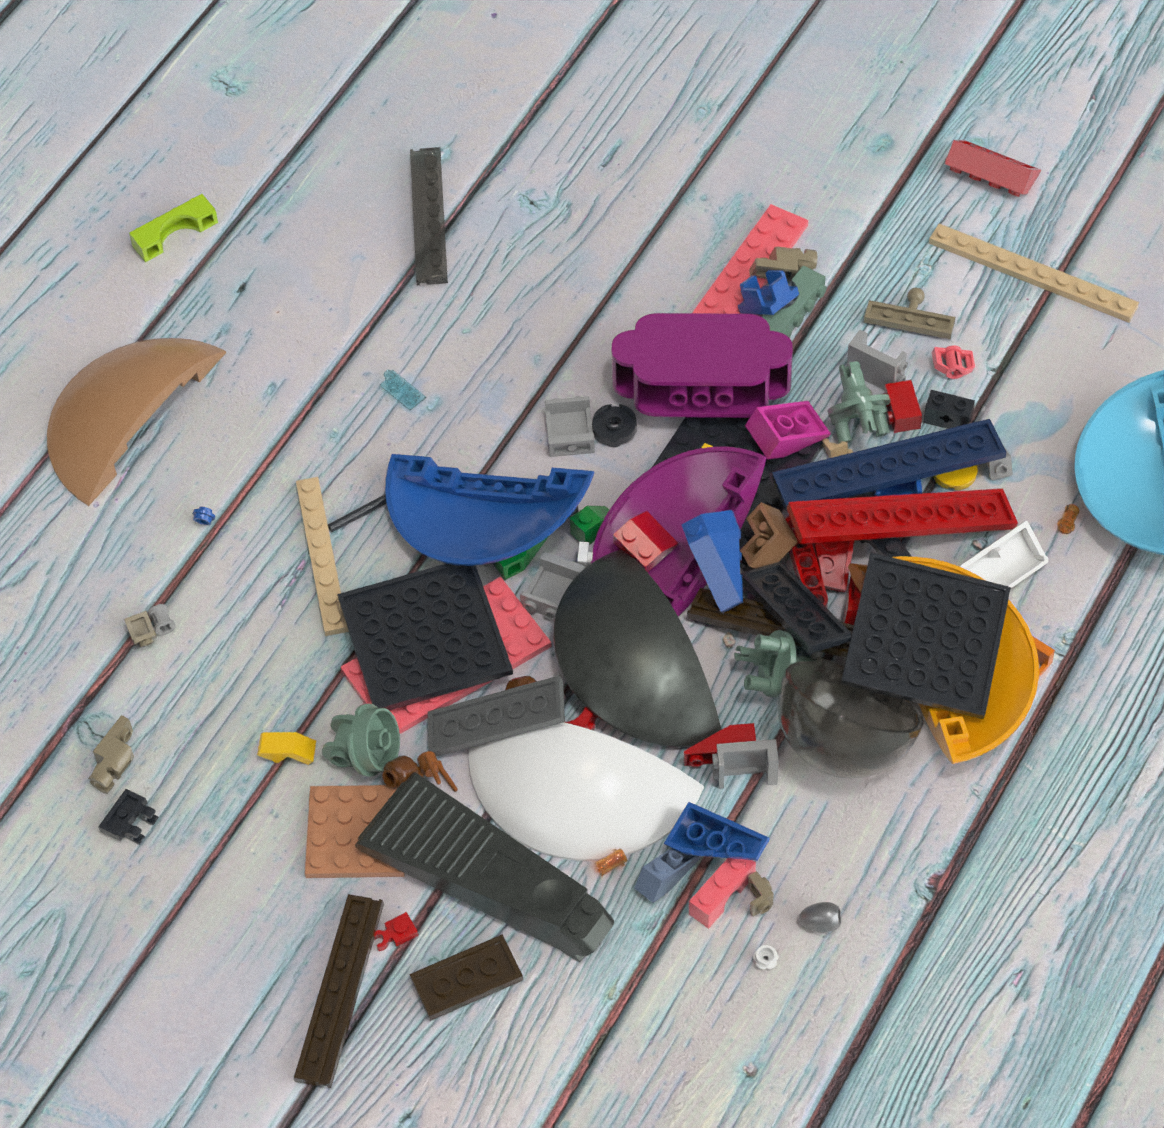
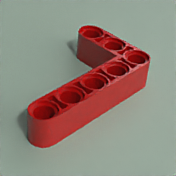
(807, 575)

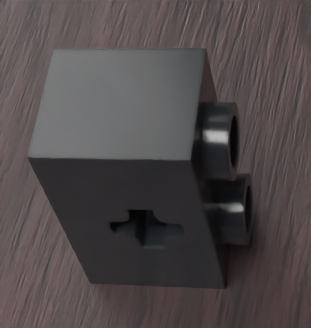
(948, 410)

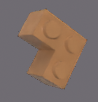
(771, 538)

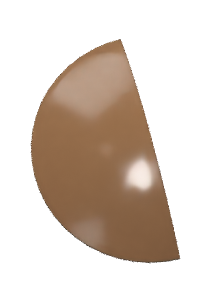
(112, 402)

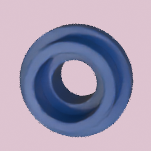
(203, 515)

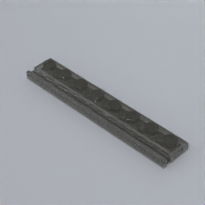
(428, 216)

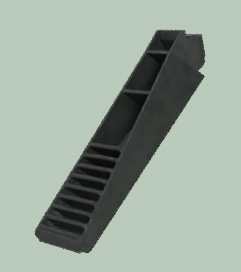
(479, 864)

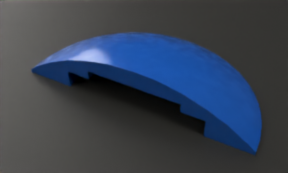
(477, 516)

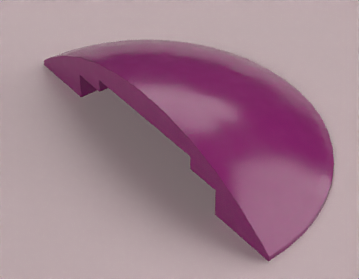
(677, 492)

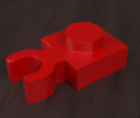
(397, 930)

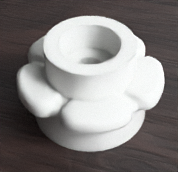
(765, 951)

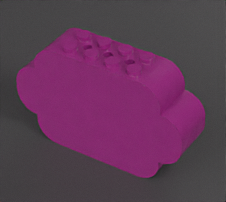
(701, 364)

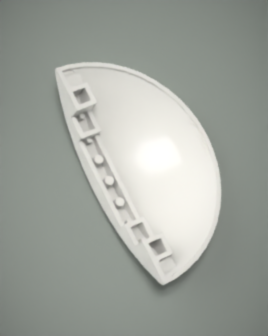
(578, 792)

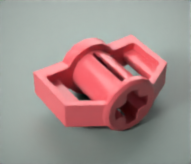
(953, 357)

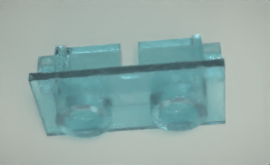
(401, 390)

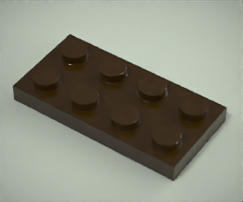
(466, 977)

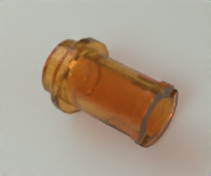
(1066, 523)
(611, 861)

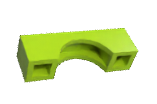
(193, 214)

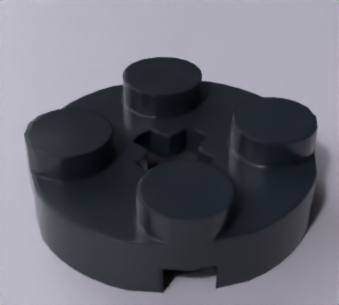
(614, 435)

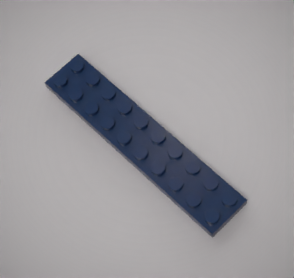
(891, 464)

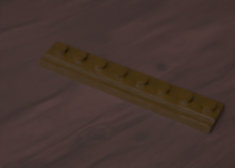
(746, 617)
(339, 991)

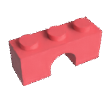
(711, 898)

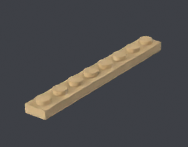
(321, 555)

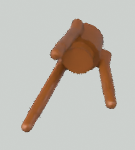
(431, 766)

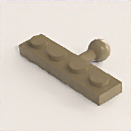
(910, 318)

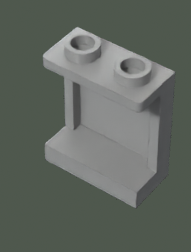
(875, 365)
(569, 426)
(549, 584)
(746, 759)

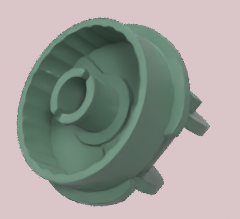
(364, 740)

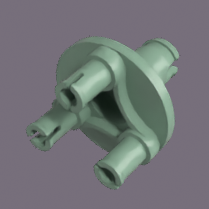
(858, 402)
(772, 657)

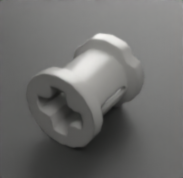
(161, 619)

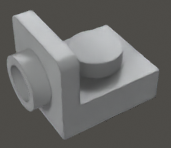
(1000, 468)

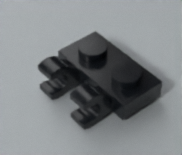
(124, 813)

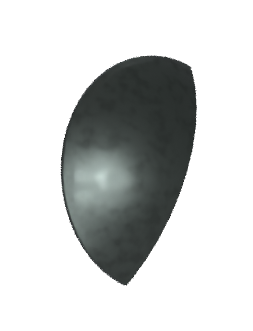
(632, 655)

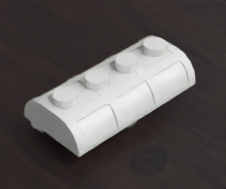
(1009, 557)

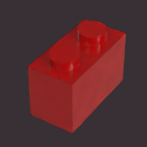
(904, 408)

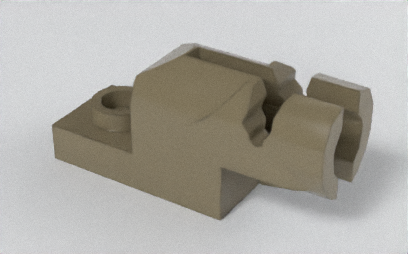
(785, 259)
(112, 755)

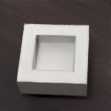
(584, 555)

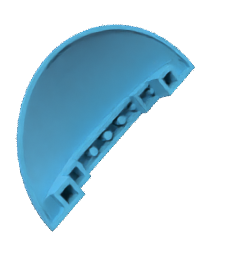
(1123, 463)

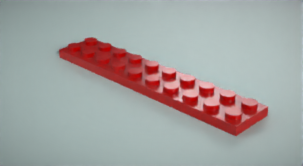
(901, 515)

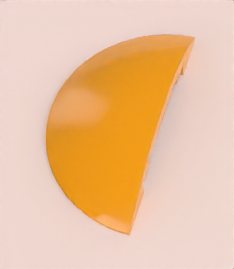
(1010, 693)

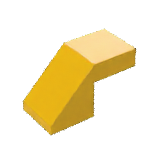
(280, 745)

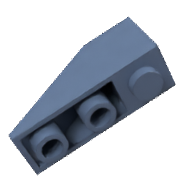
(664, 873)

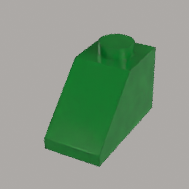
(587, 522)

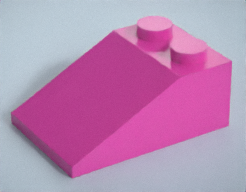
(786, 428)

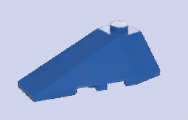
(716, 549)
(711, 835)

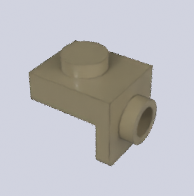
(140, 629)
(762, 891)

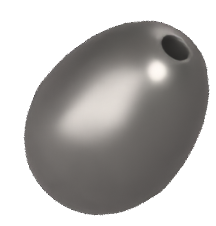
(821, 917)

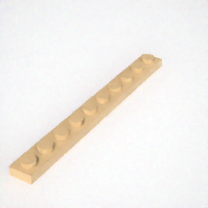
(1034, 273)

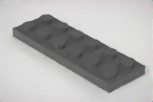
(496, 716)

